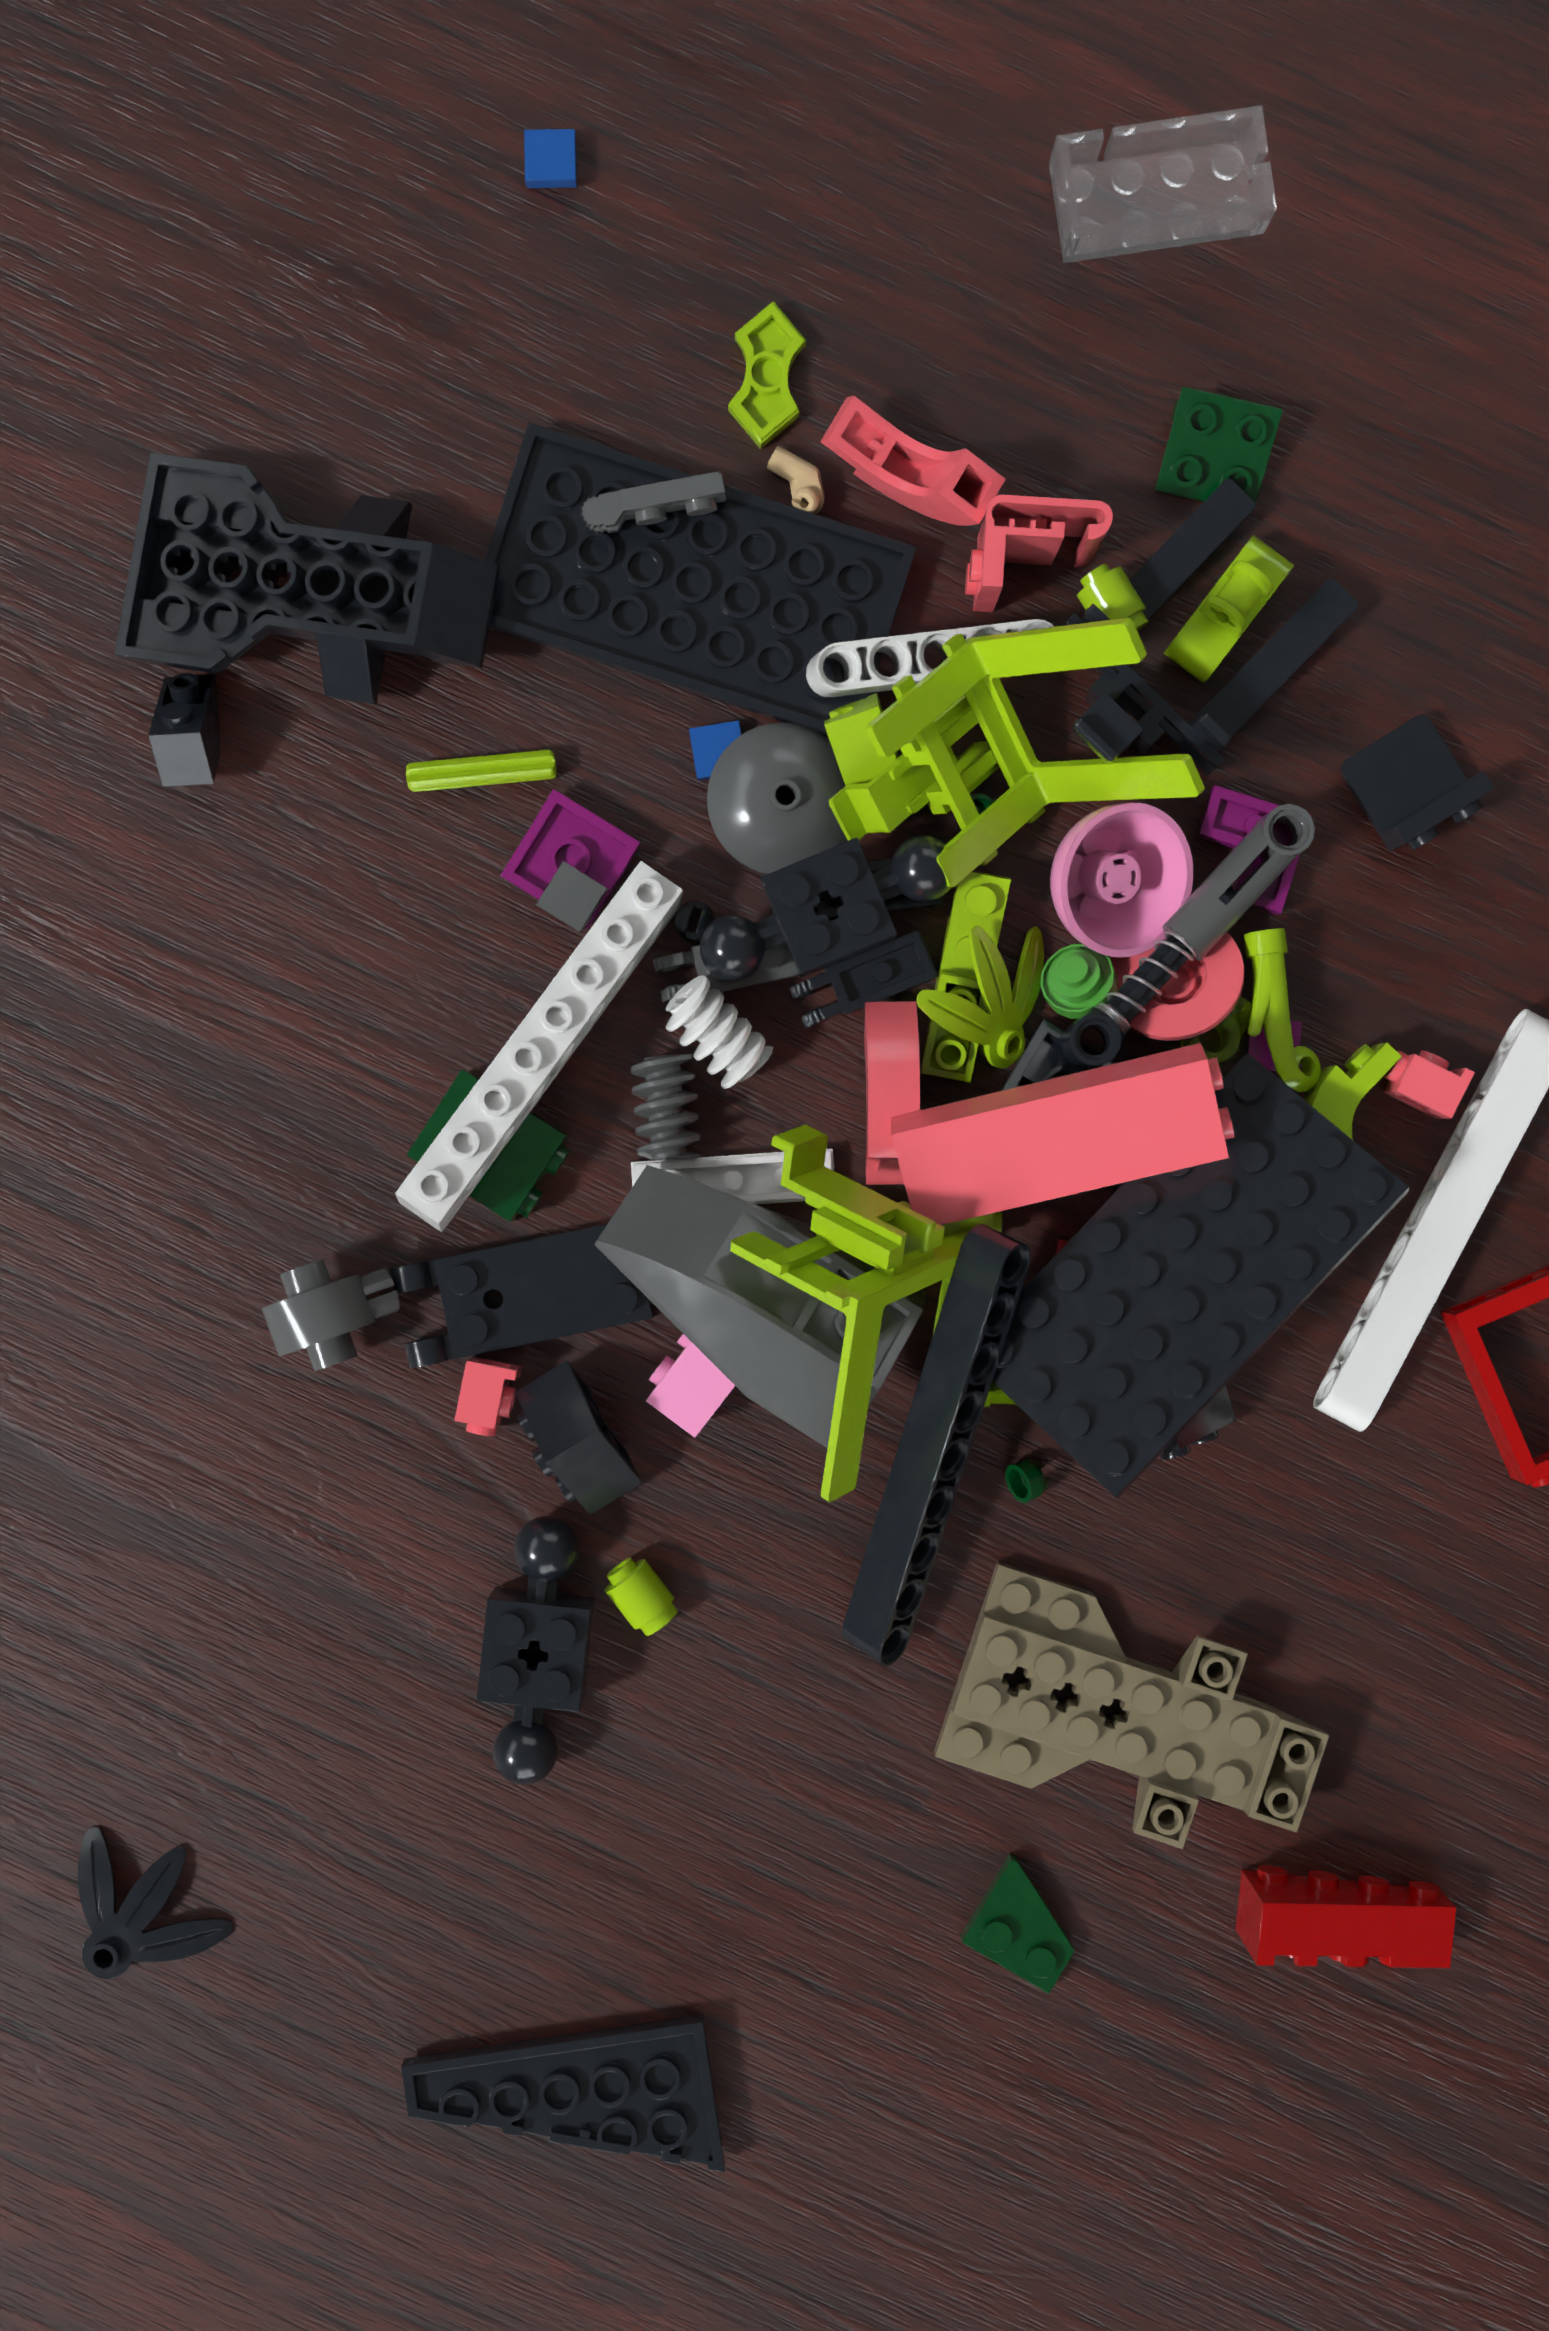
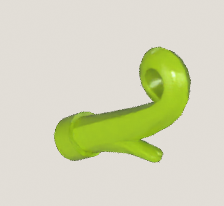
(1271, 1010)

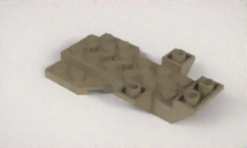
(1175, 1728)

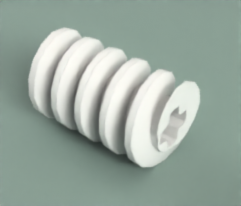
(718, 1031)

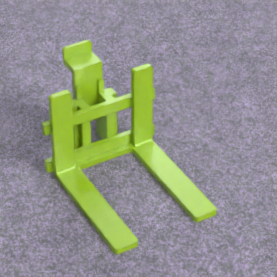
(969, 692)
(877, 1233)

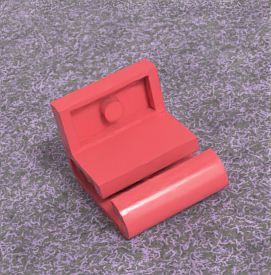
(1030, 533)

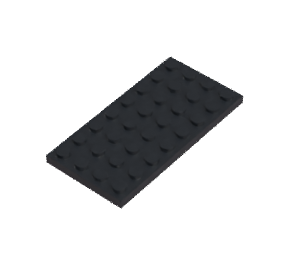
(693, 602)
(1188, 1279)

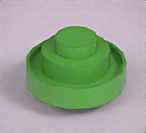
(1077, 980)

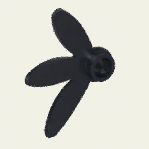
(123, 1930)

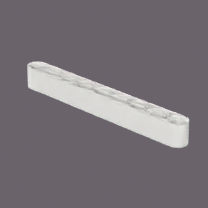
(1439, 1225)

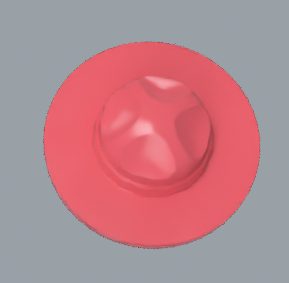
(1194, 1000)

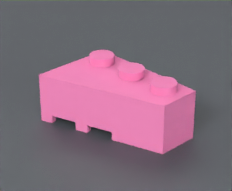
(688, 1388)

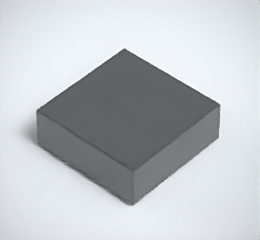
(572, 897)

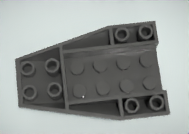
(749, 1323)

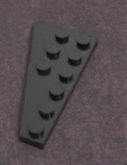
(596, 2090)

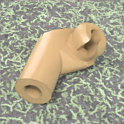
(803, 478)

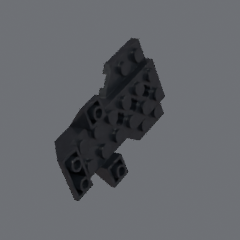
(347, 587)

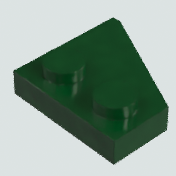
(1018, 1929)

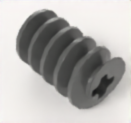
(665, 1107)

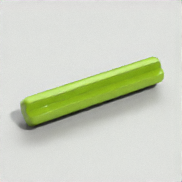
(481, 770)

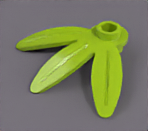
(1001, 1029)

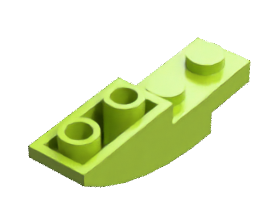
(977, 902)

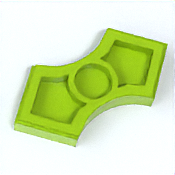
(764, 400)

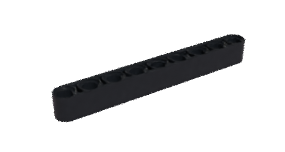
(936, 1442)

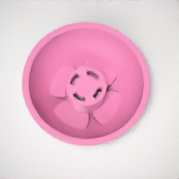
(1121, 878)

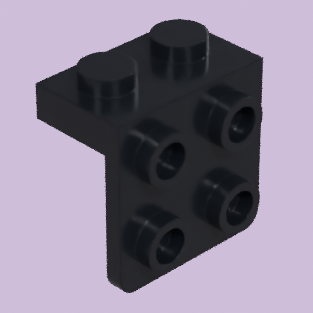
(1412, 784)

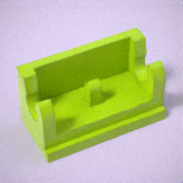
(851, 743)

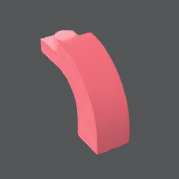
(927, 480)
(891, 1082)

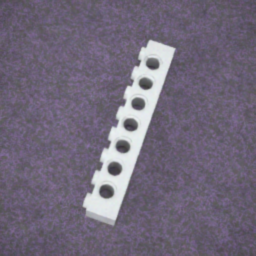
(540, 1047)

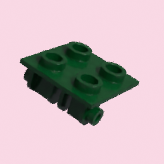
(1216, 441)

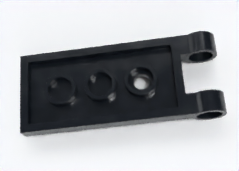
(548, 1292)

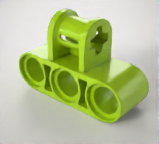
(1228, 609)

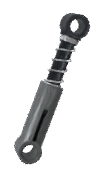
(1193, 930)

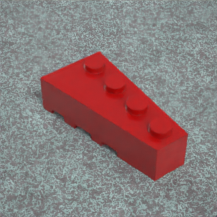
(1343, 1919)

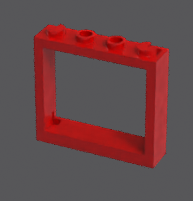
(1462, 1326)

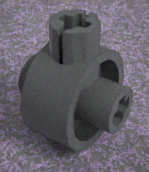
(324, 1312)

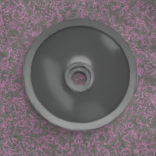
(744, 803)

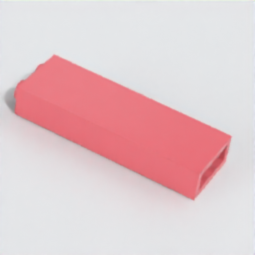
(1063, 1135)

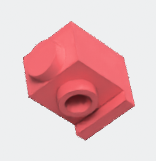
(1427, 1084)
(486, 1394)

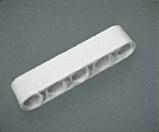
(905, 652)

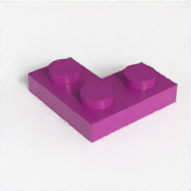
(1228, 820)

